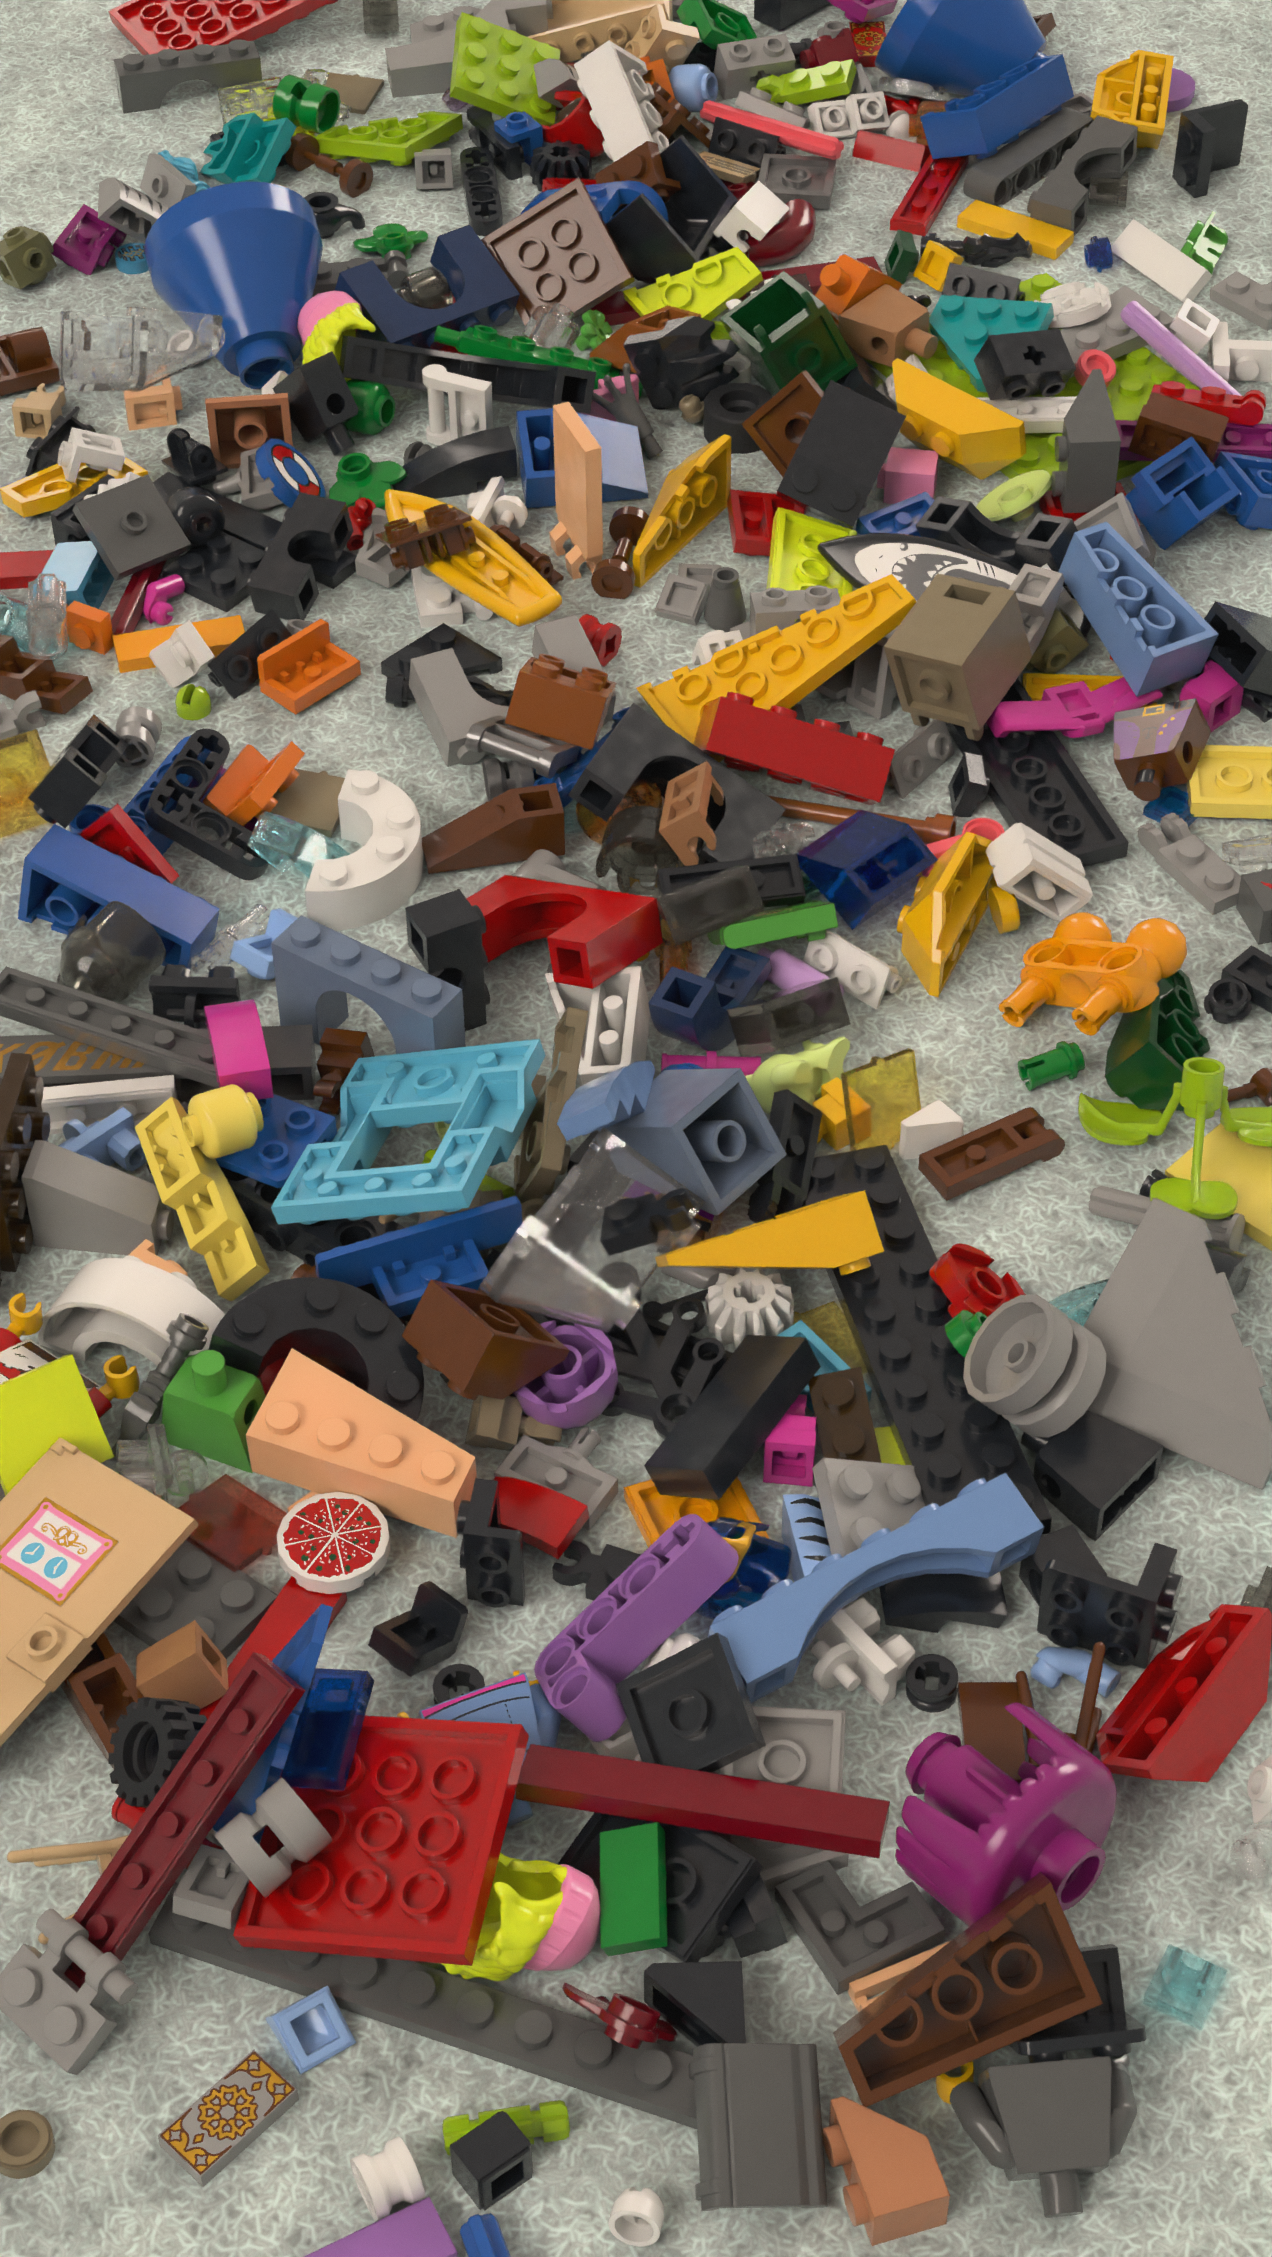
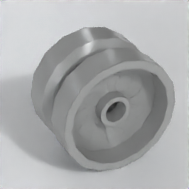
(1035, 1366)

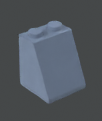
(705, 1133)

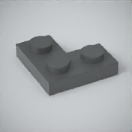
(855, 1939)

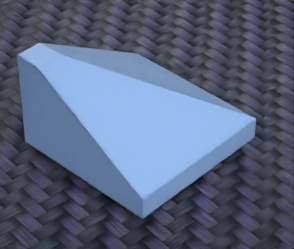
(311, 2029)

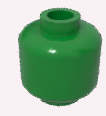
(374, 407)

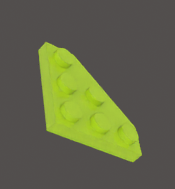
(389, 138)

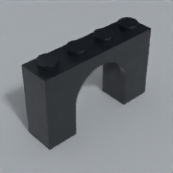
(651, 752)

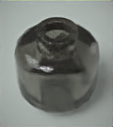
(426, 289)

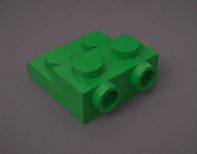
(715, 22)

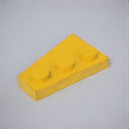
(50, 490)

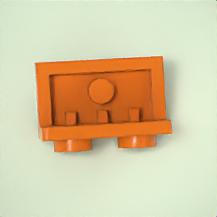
(305, 668)
(251, 782)

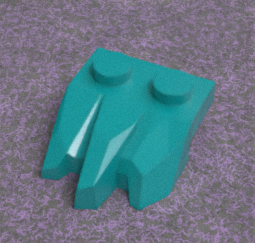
(248, 149)

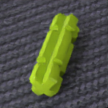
(549, 2121)

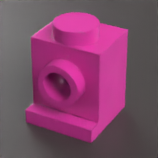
(1216, 694)

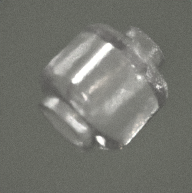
(552, 327)

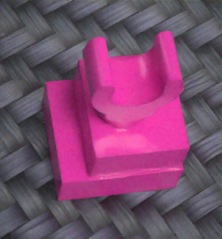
(791, 1447)

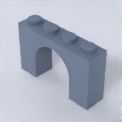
(321, 966)

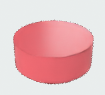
(1092, 360)

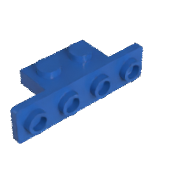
(439, 1250)

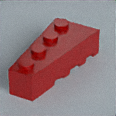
(794, 749)

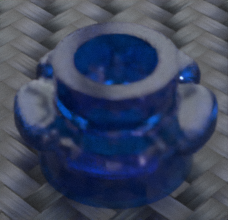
(1098, 253)

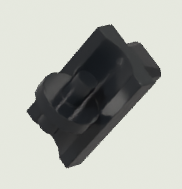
(183, 997)

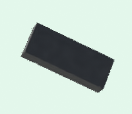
(732, 1417)

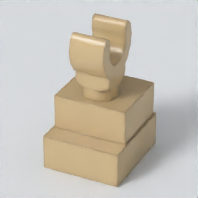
(37, 412)

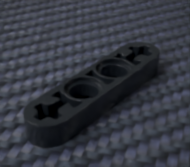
(481, 190)

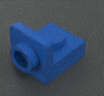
(522, 129)

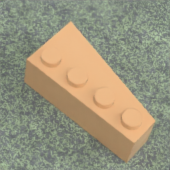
(342, 1439)

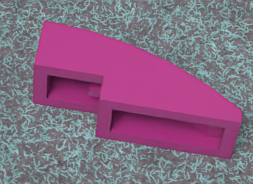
(239, 1047)

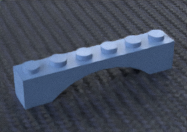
(971, 1535)

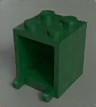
(788, 332)

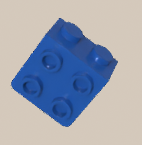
(281, 1142)

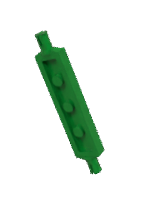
(485, 342)

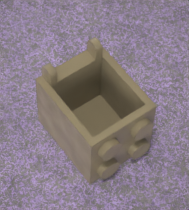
(958, 652)

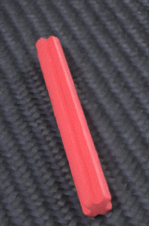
(789, 134)

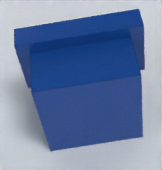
(1179, 493)

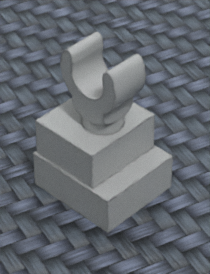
(433, 169)

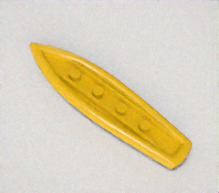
(487, 571)

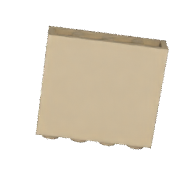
(588, 24)

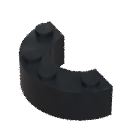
(327, 1322)

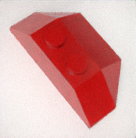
(1192, 1699)

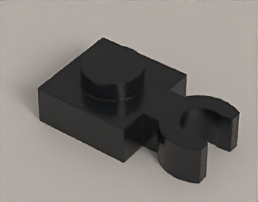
(639, 1219)
(592, 1569)

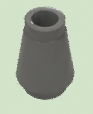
(725, 600)

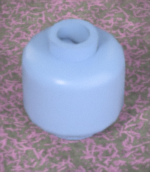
(693, 85)

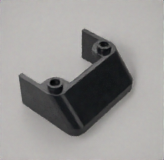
(663, 247)

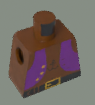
(1159, 746)

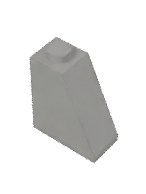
(90, 1204)

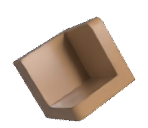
(183, 1668)

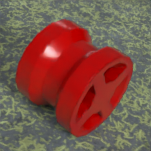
(603, 638)

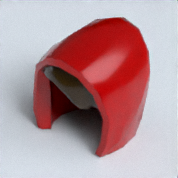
(575, 123)

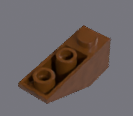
(499, 831)

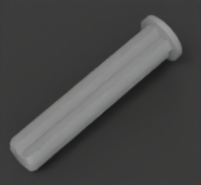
(1132, 1207)

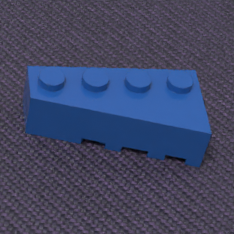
(75, 878)

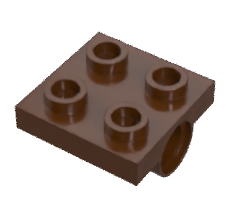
(26, 361)

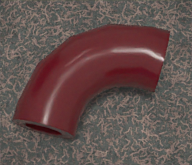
(786, 238)

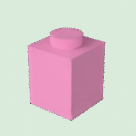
(908, 474)

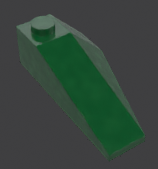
(1154, 1044)

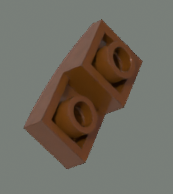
(990, 1726)

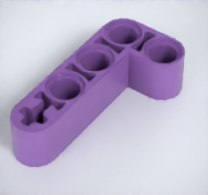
(630, 1623)

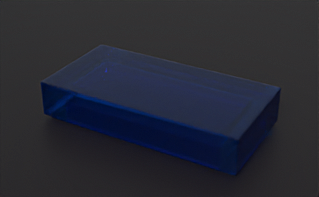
(328, 1729)

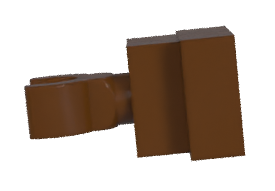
(338, 1056)

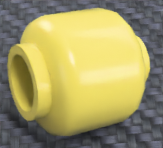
(223, 1121)

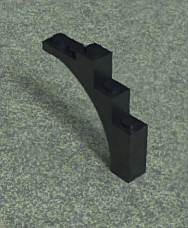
(511, 380)

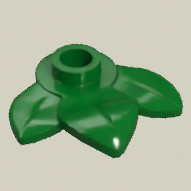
(389, 238)
(361, 478)

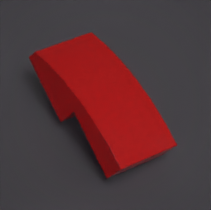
(541, 1514)

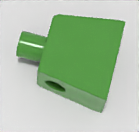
(212, 1409)

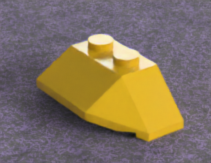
(1136, 94)
(955, 423)
(946, 911)

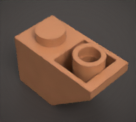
(889, 2172)

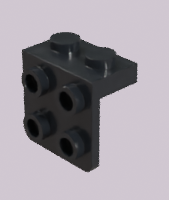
(1208, 142)
(1091, 1608)
(1102, 2028)

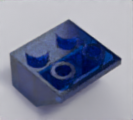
(866, 864)

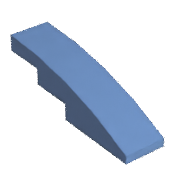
(607, 1100)

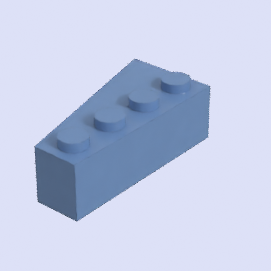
(1135, 611)

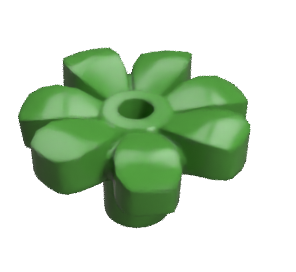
(593, 331)

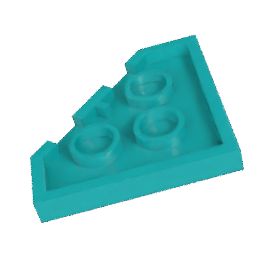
(968, 321)

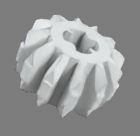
(748, 1306)

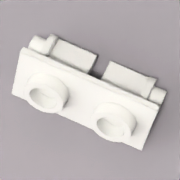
(855, 969)

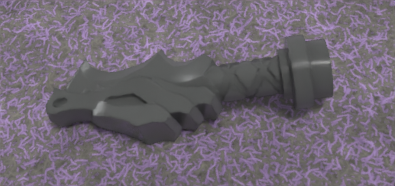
(145, 1406)

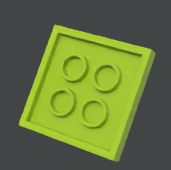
(497, 69)

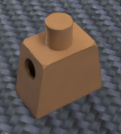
(888, 327)

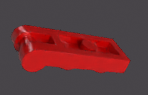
(1239, 409)

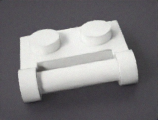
(468, 404)

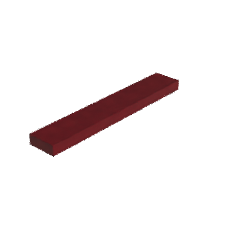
(703, 1800)
(186, 1808)

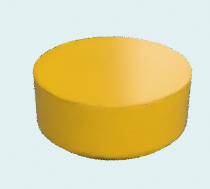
(1003, 910)

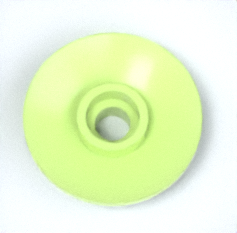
(1015, 496)

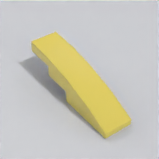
(203, 1202)

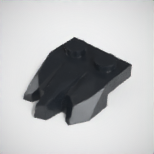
(680, 361)

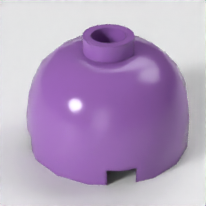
(578, 1386)

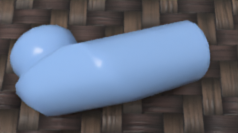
(1057, 1661)

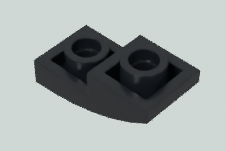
(932, 1599)

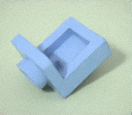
(256, 951)

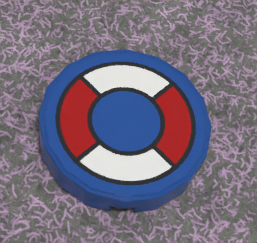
(288, 471)

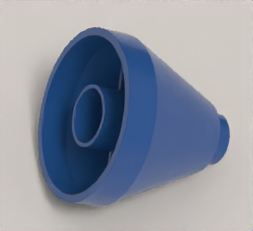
(959, 42)
(245, 257)

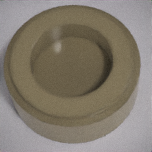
(25, 2144)

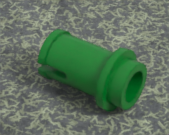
(1052, 1065)

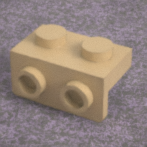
(663, 39)

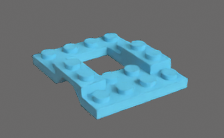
(473, 1088)

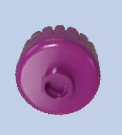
(989, 1834)

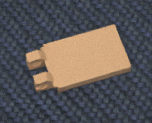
(577, 491)

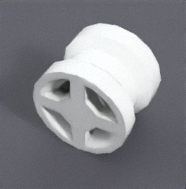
(387, 2178)

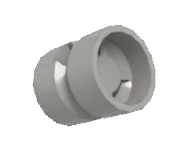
(290, 1822)

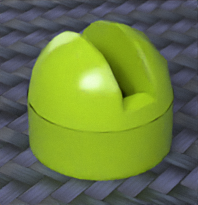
(199, 702)

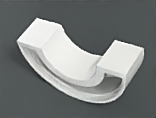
(380, 874)
(126, 1306)

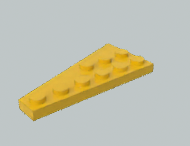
(784, 663)

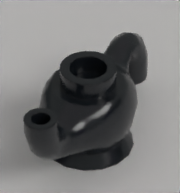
(331, 214)

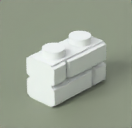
(1039, 872)

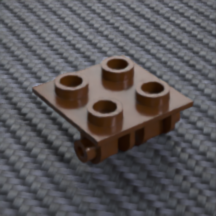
(437, 519)

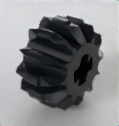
(560, 161)

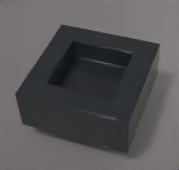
(968, 785)

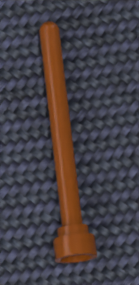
(930, 830)

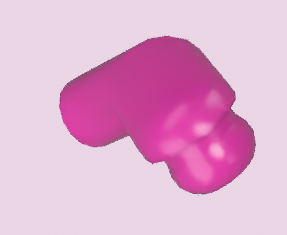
(156, 598)

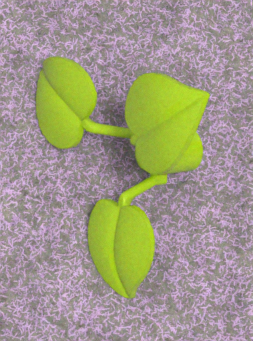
(1201, 1096)

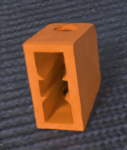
(849, 283)

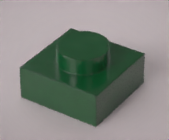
(901, 256)

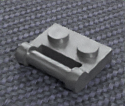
(521, 745)

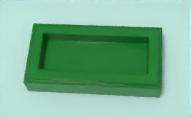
(633, 1889)

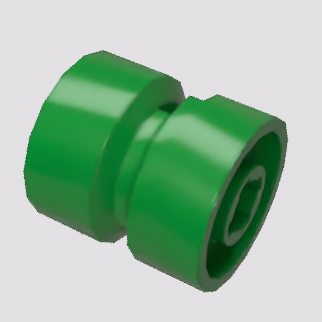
(306, 104)

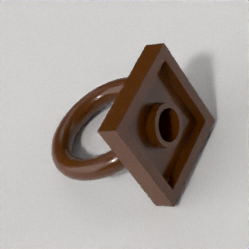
(784, 419)

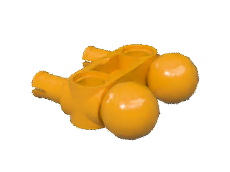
(1094, 974)

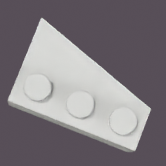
(615, 1020)

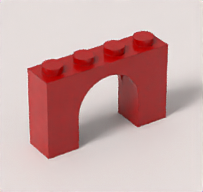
(586, 928)

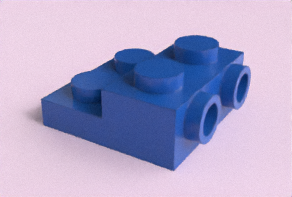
(1254, 480)

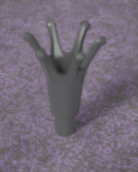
(627, 410)

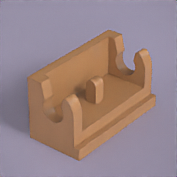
(686, 812)

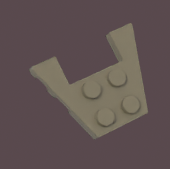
(543, 1145)

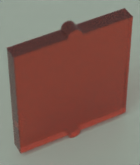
(233, 1523)

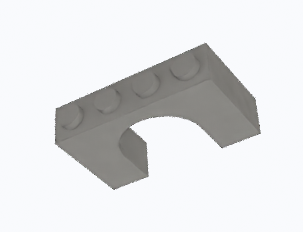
(453, 705)

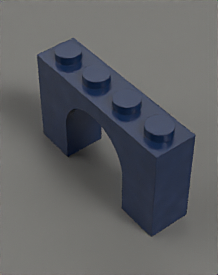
(475, 278)

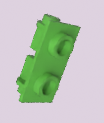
(1205, 243)

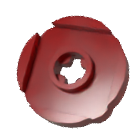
(970, 1283)

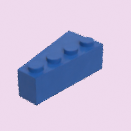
(999, 109)

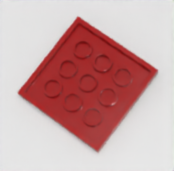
(407, 1850)

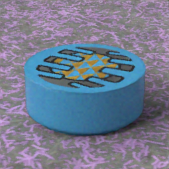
(131, 258)

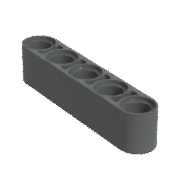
(1025, 159)

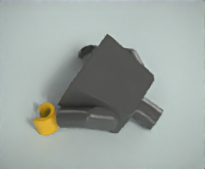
(1046, 2120)

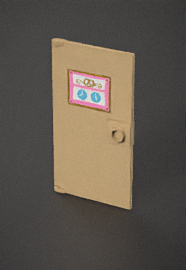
(70, 1562)

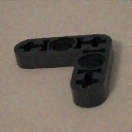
(191, 814)

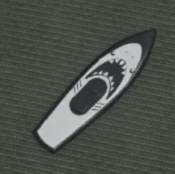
(918, 560)

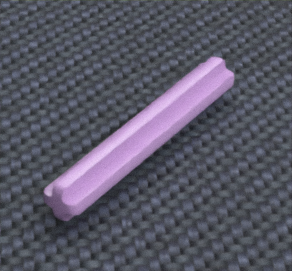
(1172, 348)

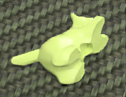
(800, 1072)

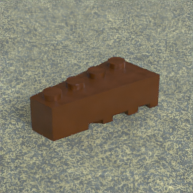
(973, 1996)

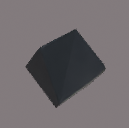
(492, 2160)

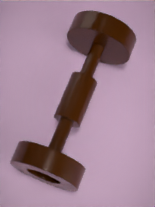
(354, 177)
(614, 576)

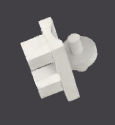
(495, 507)
(853, 1658)

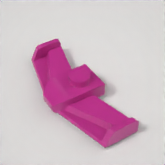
(1069, 709)

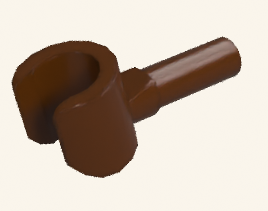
(1259, 1085)

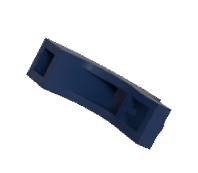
(696, 1007)

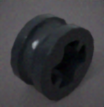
(932, 1666)
(455, 1676)

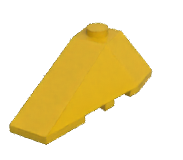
(685, 506)
(815, 1236)

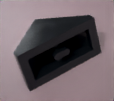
(699, 1999)

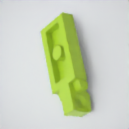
(810, 84)

